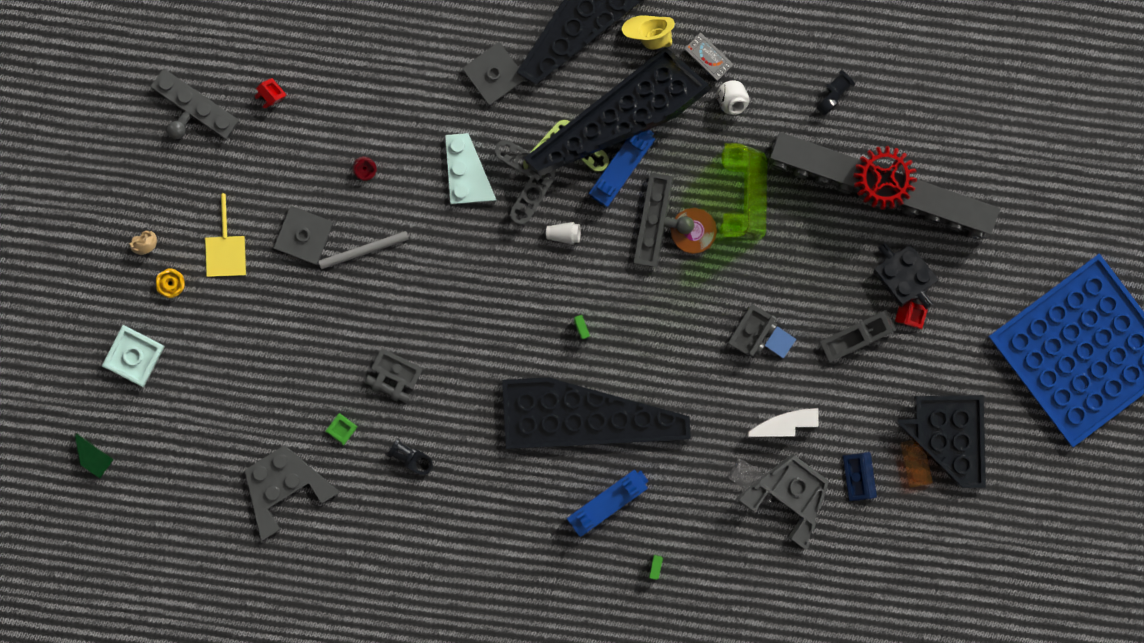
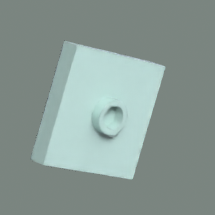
(133, 356)

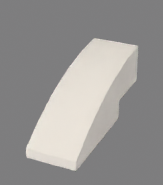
(785, 423)

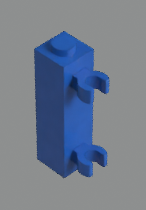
(621, 167)
(608, 502)

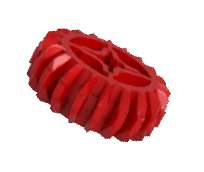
(876, 170)

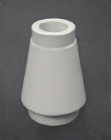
(564, 233)

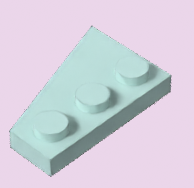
(465, 172)

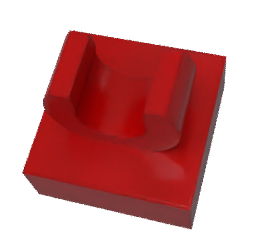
(270, 92)

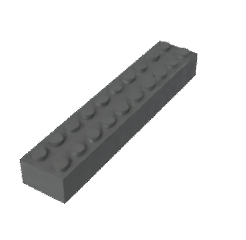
(927, 200)

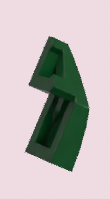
(92, 457)

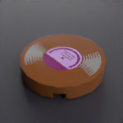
(702, 235)

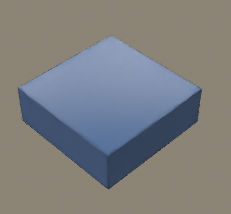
(780, 342)

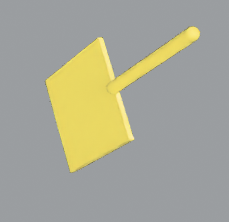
(225, 254)

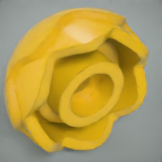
(164, 278)

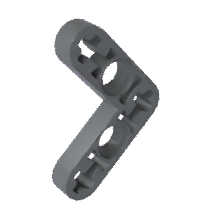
(527, 172)

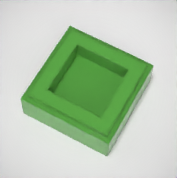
(581, 327)
(341, 429)
(655, 567)

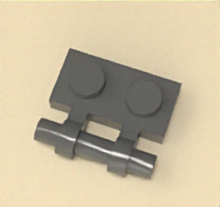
(397, 369)

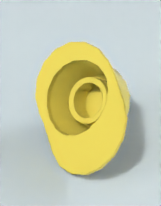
(650, 30)

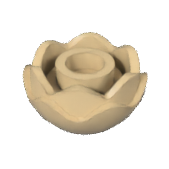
(144, 243)

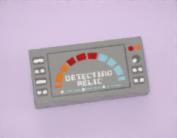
(708, 57)

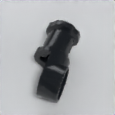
(836, 89)
(412, 457)

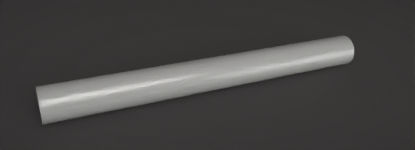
(362, 250)

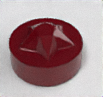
(364, 168)

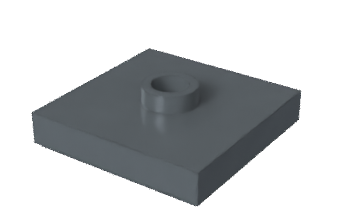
(493, 73)
(303, 235)

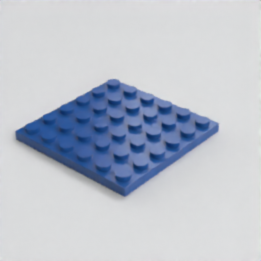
(1079, 349)

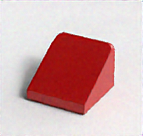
(911, 315)

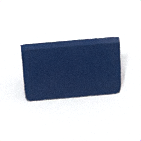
(859, 476)

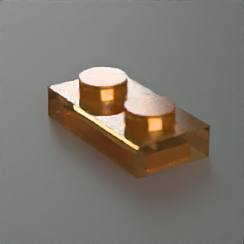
(915, 464)

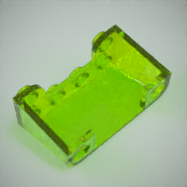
(751, 224)

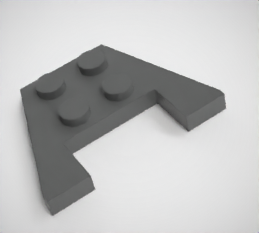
(276, 479)
(795, 487)

